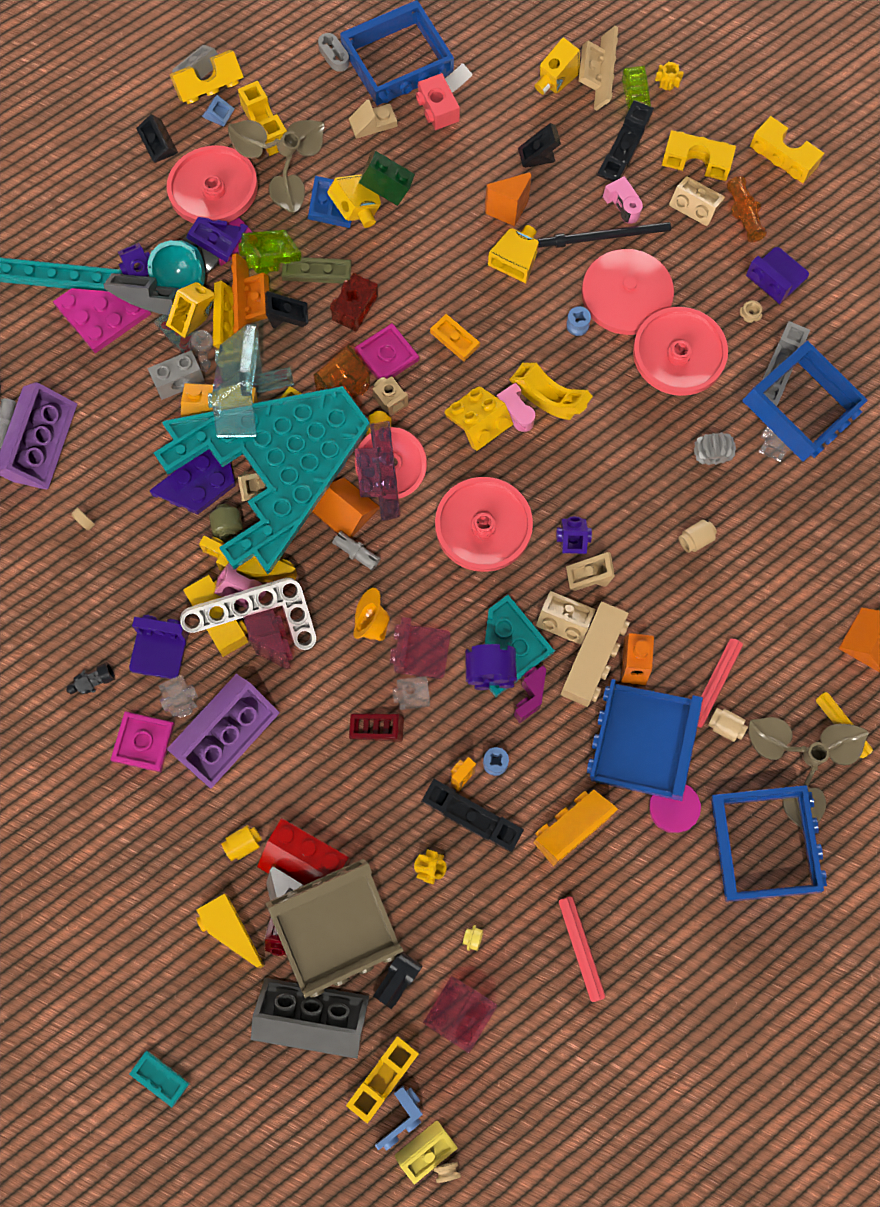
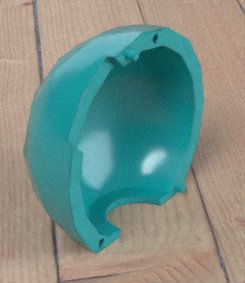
(176, 264)

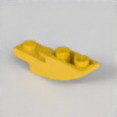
(252, 568)

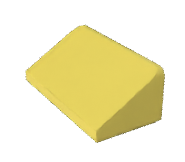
(425, 1152)

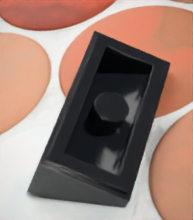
(156, 139)

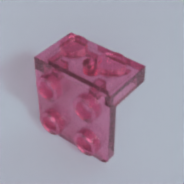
(420, 650)

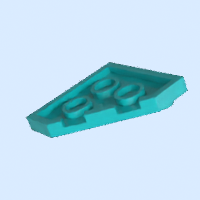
(511, 627)

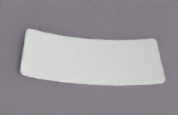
(458, 77)

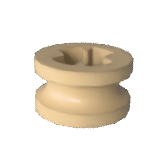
(447, 1172)

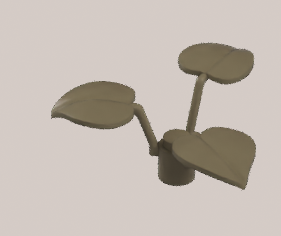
(304, 136)
(839, 742)

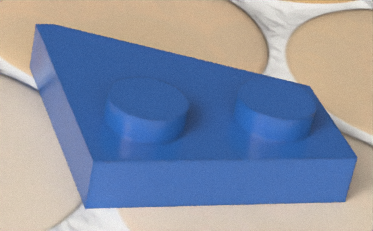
(322, 207)

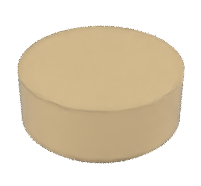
(82, 519)

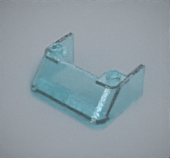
(231, 396)

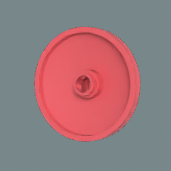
(212, 184)
(626, 289)
(680, 351)
(483, 524)

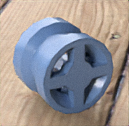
(580, 326)
(495, 768)

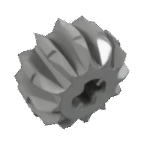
(714, 448)

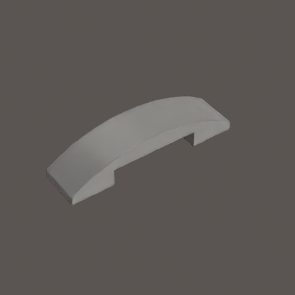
(790, 341)

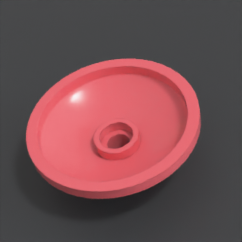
(410, 457)

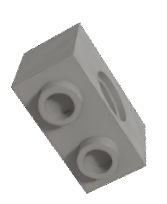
(174, 373)

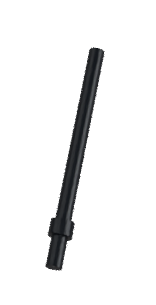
(560, 240)

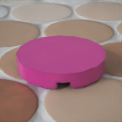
(675, 815)

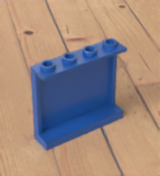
(645, 741)

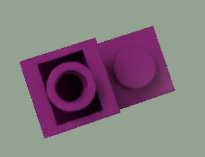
(534, 686)

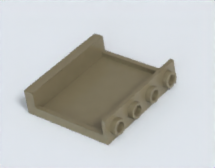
(334, 928)

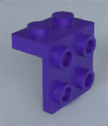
(777, 274)
(158, 647)

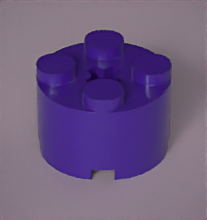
(491, 666)

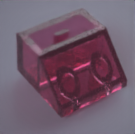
(267, 635)
(460, 1014)

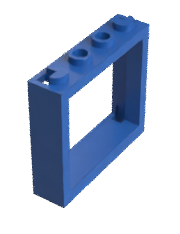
(389, 24)
(828, 378)
(809, 826)

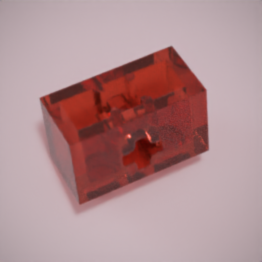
(354, 302)

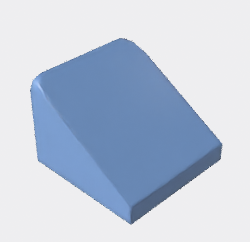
(218, 111)

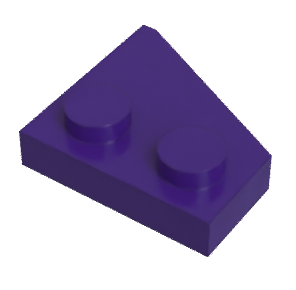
(216, 236)

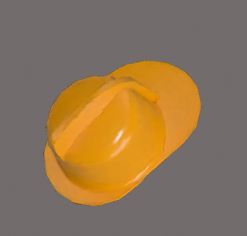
(370, 617)

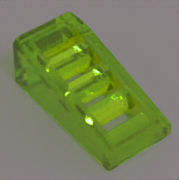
(636, 76)

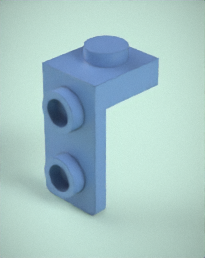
(409, 1101)

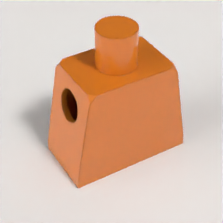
(637, 657)

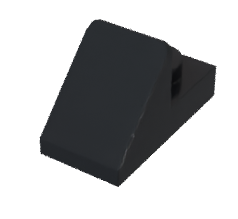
(540, 147)
(285, 309)

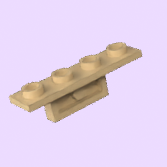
(598, 67)

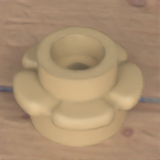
(754, 307)

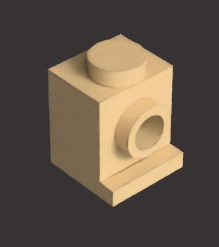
(393, 401)

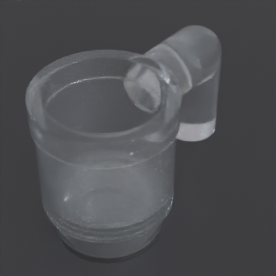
(201, 345)

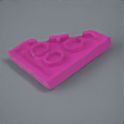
(98, 315)

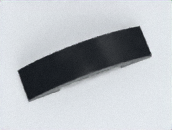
(626, 142)
(472, 816)

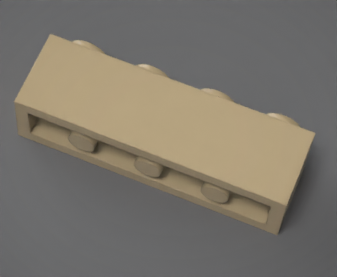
(594, 654)

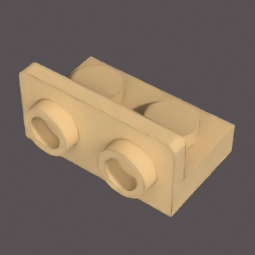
(696, 200)
(565, 617)

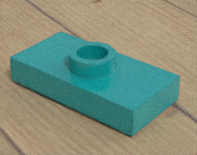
(159, 1079)

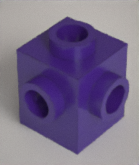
(131, 256)
(574, 535)

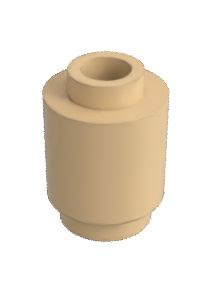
(697, 536)
(728, 724)

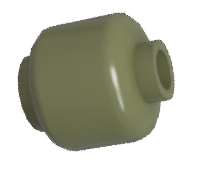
(225, 522)

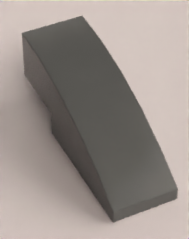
(142, 292)

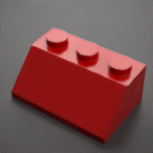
(300, 854)

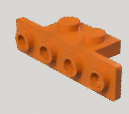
(247, 294)

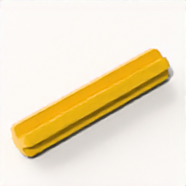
(837, 716)

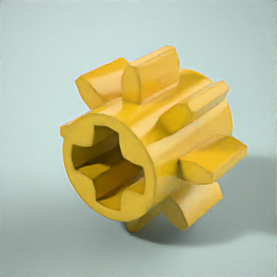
(669, 76)
(430, 866)

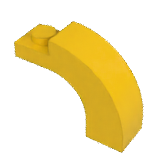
(548, 394)

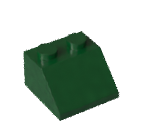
(386, 178)

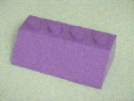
(35, 436)
(223, 730)

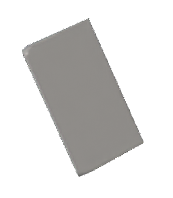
(199, 61)

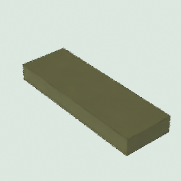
(317, 270)

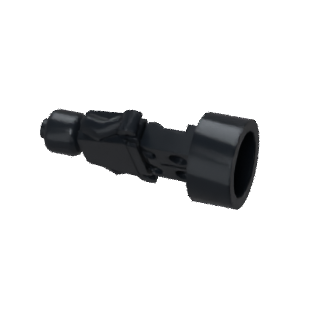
(85, 682)

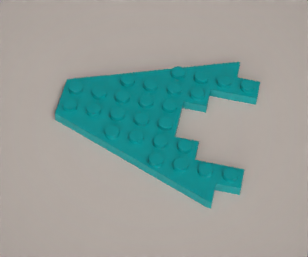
(295, 454)

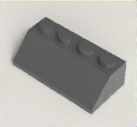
(322, 1023)

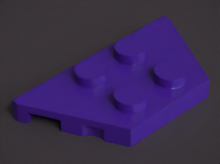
(196, 483)

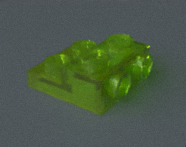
(267, 250)

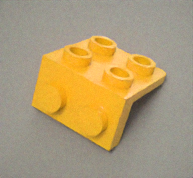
(480, 416)

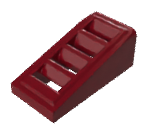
(398, 726)

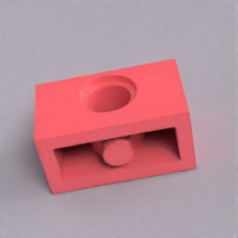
(438, 102)

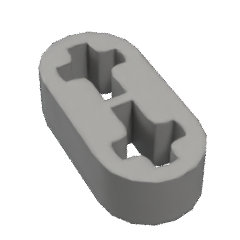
(337, 50)

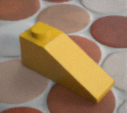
(225, 925)

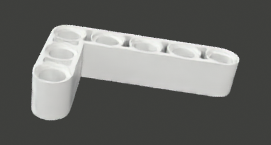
(254, 606)

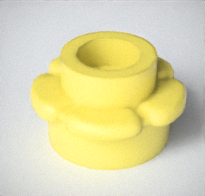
(473, 938)

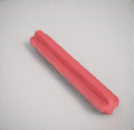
(718, 678)
(581, 949)

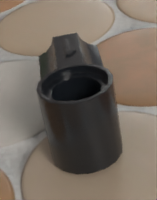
(400, 975)

